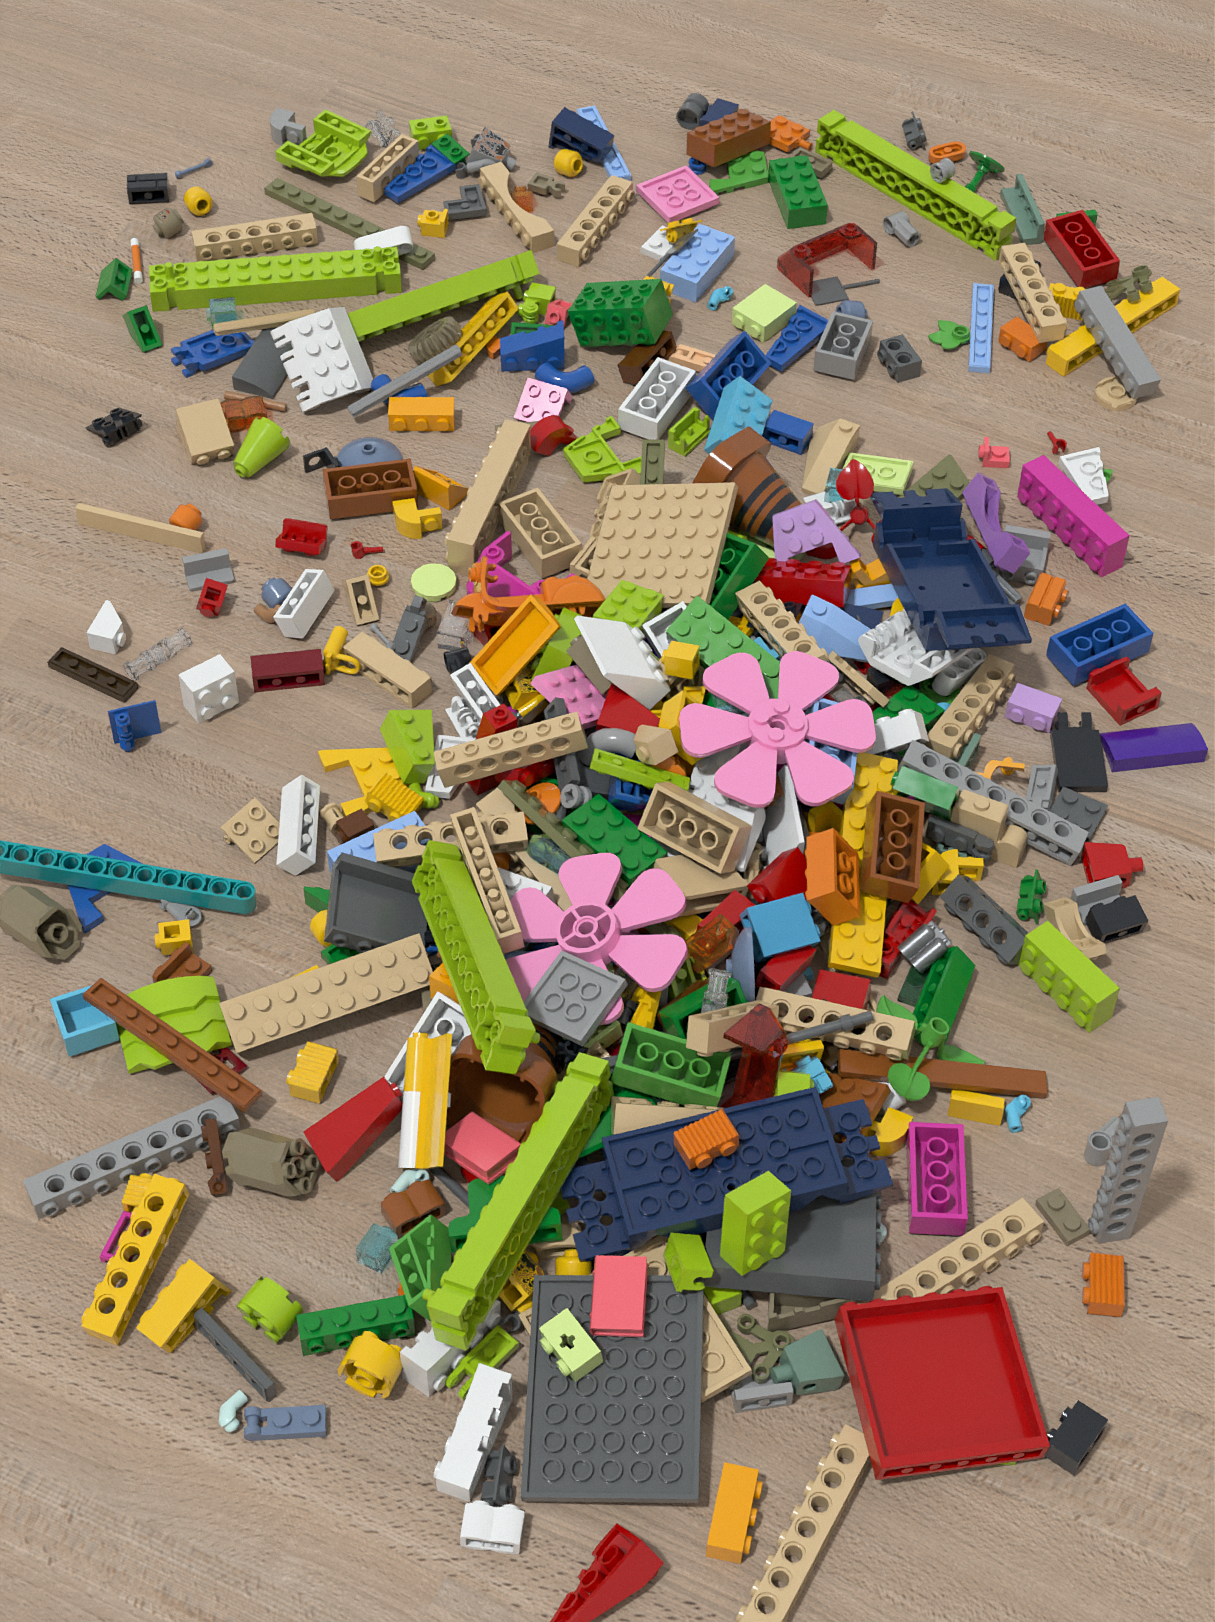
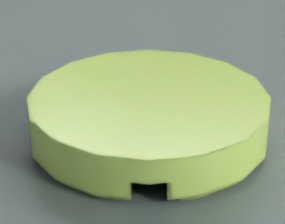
(433, 582)

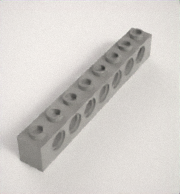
(1043, 828)
(118, 1156)
(1128, 1169)

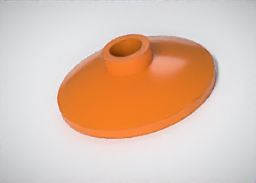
(548, 794)

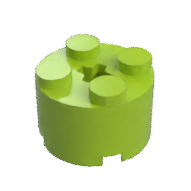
(270, 1308)

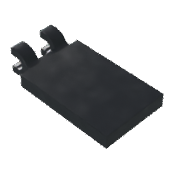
(1078, 755)

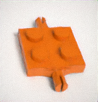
(788, 134)

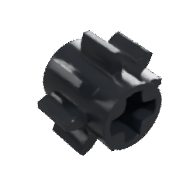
(568, 1052)

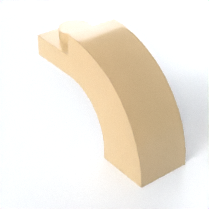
(1065, 917)

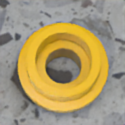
(378, 575)

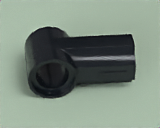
(456, 659)

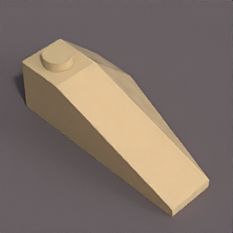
(626, 477)

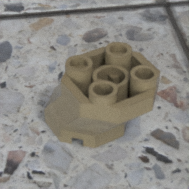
(39, 922)
(270, 1162)

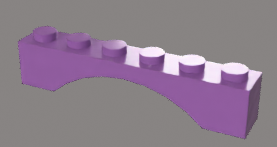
(983, 500)

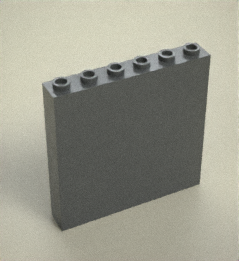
(825, 1253)

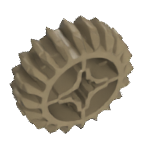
(435, 339)

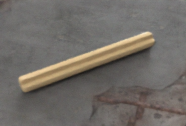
(258, 323)

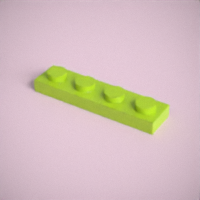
(634, 771)

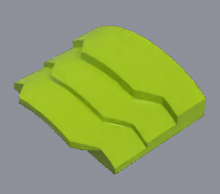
(331, 150)
(186, 1005)

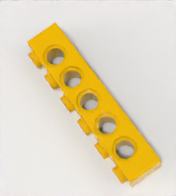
(477, 335)
(112, 1326)

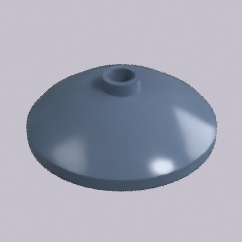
(367, 451)
(742, 963)

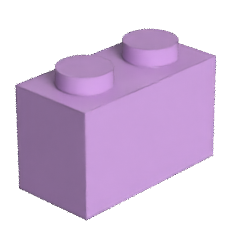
(1033, 708)

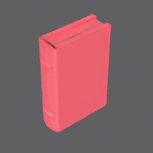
(480, 1147)
(618, 1296)

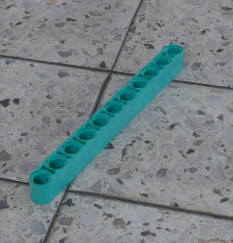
(127, 877)

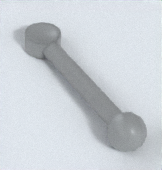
(374, 628)

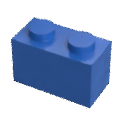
(788, 432)

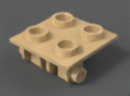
(252, 830)

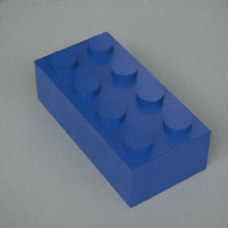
(735, 359)
(1098, 643)

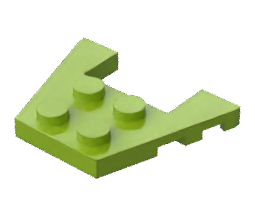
(594, 458)

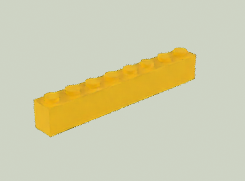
(1080, 345)

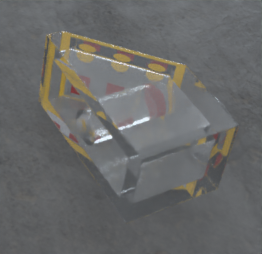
(453, 630)

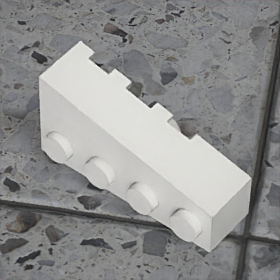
(431, 1361)
(474, 1433)

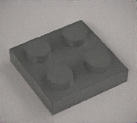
(1079, 810)

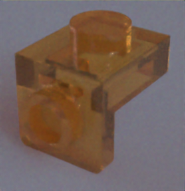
(522, 197)

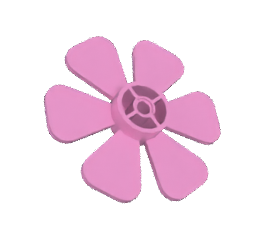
(777, 729)
(595, 931)

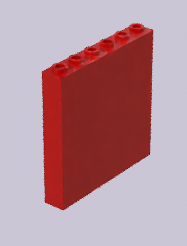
(940, 1382)

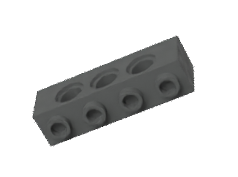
(957, 897)

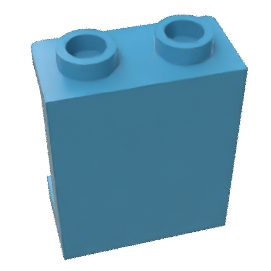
(780, 926)

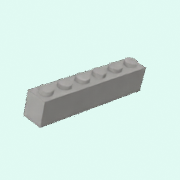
(1117, 342)

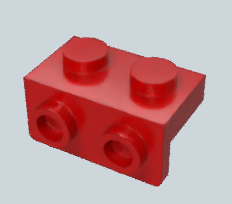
(302, 537)
(906, 920)

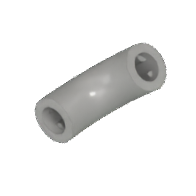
(608, 740)

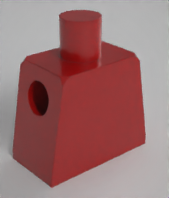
(1109, 860)

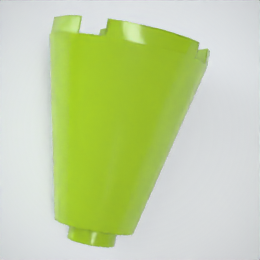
(260, 447)

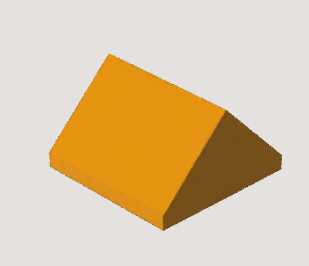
(438, 487)

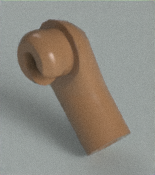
(265, 613)

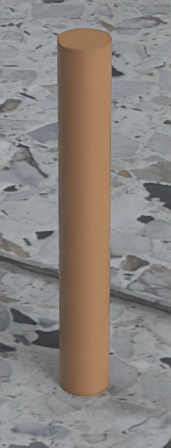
(268, 403)

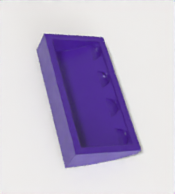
(1153, 747)

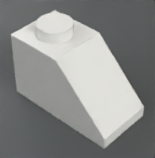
(106, 631)

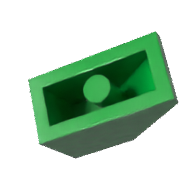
(142, 328)

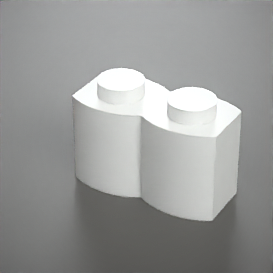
(492, 1527)

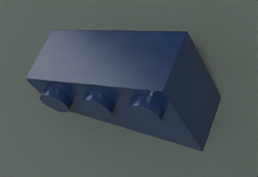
(580, 135)

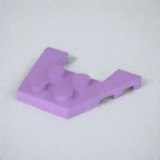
(808, 528)

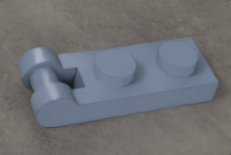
(285, 1422)

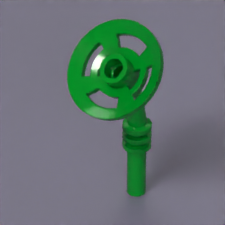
(984, 165)

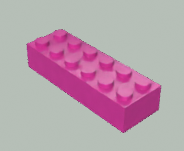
(1072, 516)

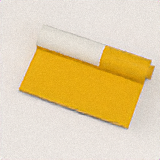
(425, 1101)

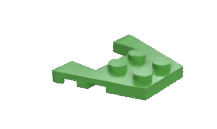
(745, 171)

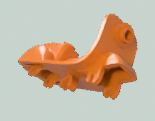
(572, 593)

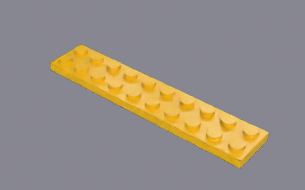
(859, 942)

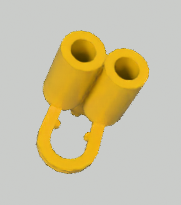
(334, 653)

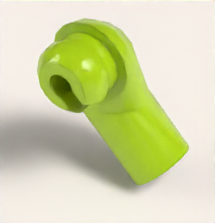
(430, 800)

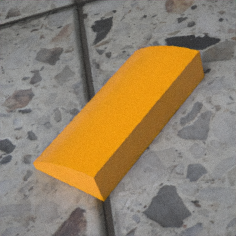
(515, 644)

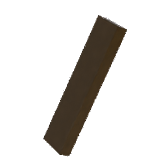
(92, 674)

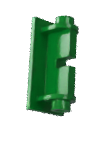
(451, 149)
(1033, 889)

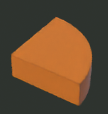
(493, 347)

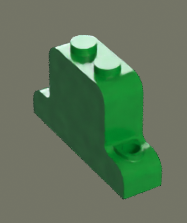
(480, 1195)

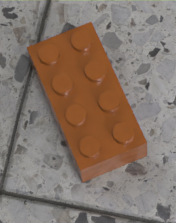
(728, 137)
(368, 487)
(892, 847)

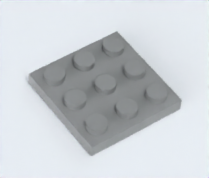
(573, 997)

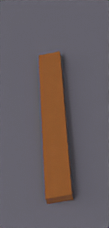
(172, 1045)
(948, 1074)

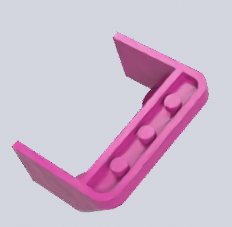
(507, 584)

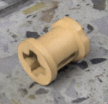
(331, 816)

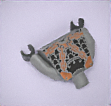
(487, 150)

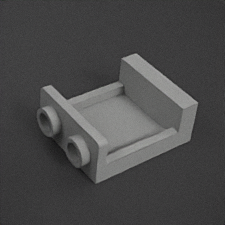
(1033, 566)

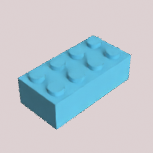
(738, 408)

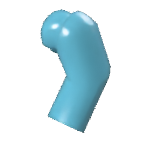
(718, 296)
(1015, 1110)

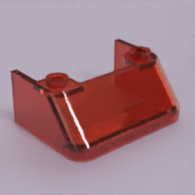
(796, 260)
(761, 1055)

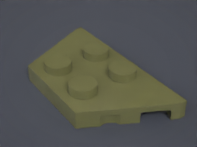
(943, 475)

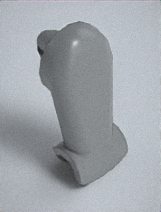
(182, 912)

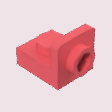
(557, 312)
(993, 455)

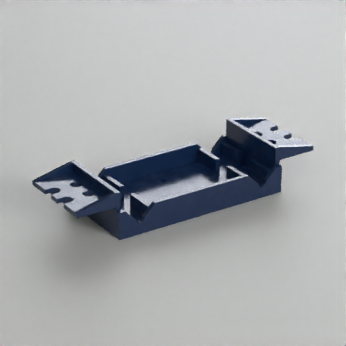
(942, 575)
(657, 1194)

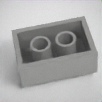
(843, 345)

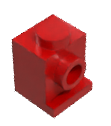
(211, 597)
(890, 956)

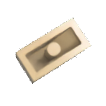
(360, 599)
(654, 744)

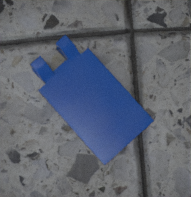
(209, 351)

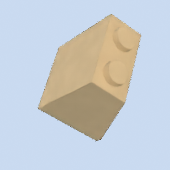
(204, 432)

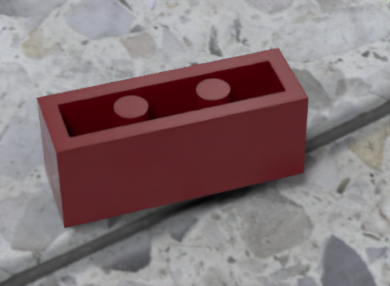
(287, 670)

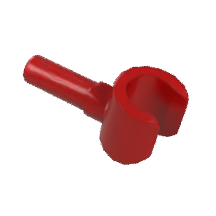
(1057, 443)
(359, 551)

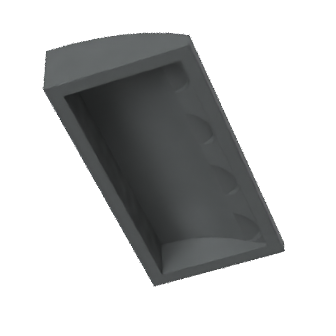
(262, 367)

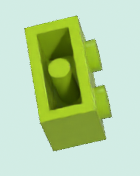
(429, 130)

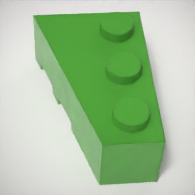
(421, 1261)

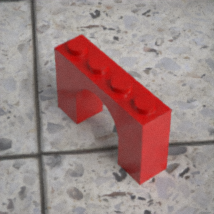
(782, 968)

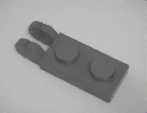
(959, 837)

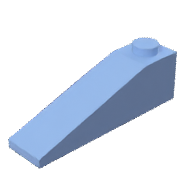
(833, 629)

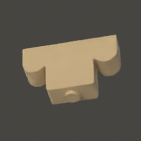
(989, 819)
(699, 884)

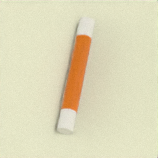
(136, 261)

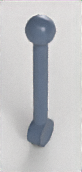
(208, 162)

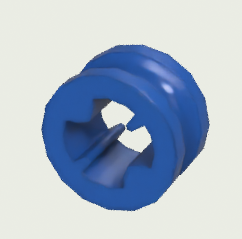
(697, 166)

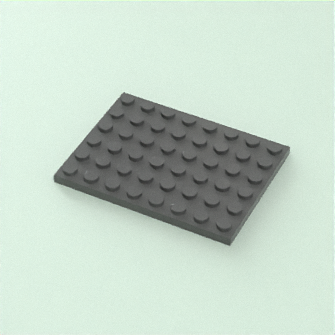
(630, 1421)

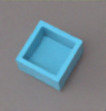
(81, 1023)

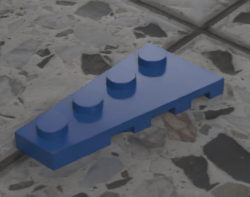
(425, 171)
(802, 332)

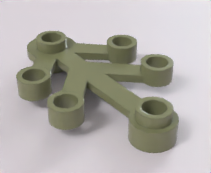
(1139, 274)
(751, 1350)

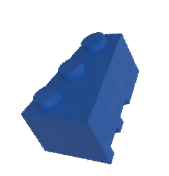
(533, 349)

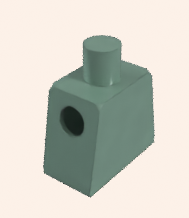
(809, 1366)

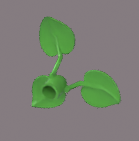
(908, 1081)

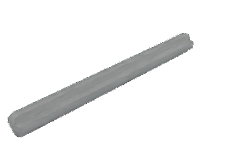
(404, 380)

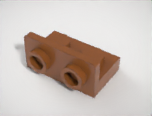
(182, 964)

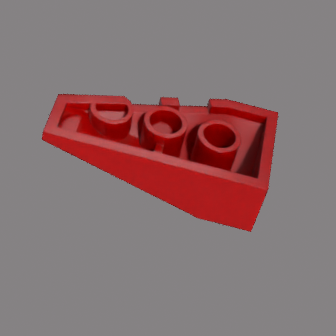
(619, 1570)

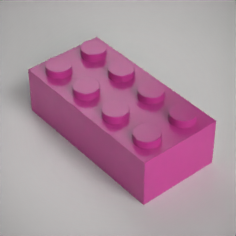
(936, 1178)

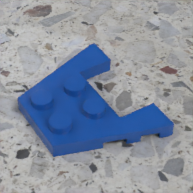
(85, 897)

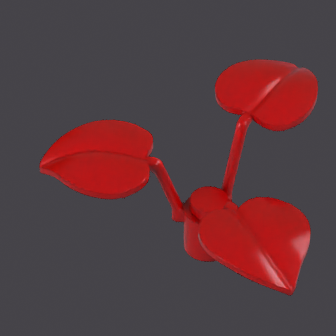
(851, 483)

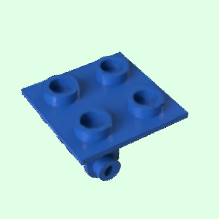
(134, 723)

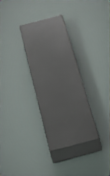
(235, 1355)

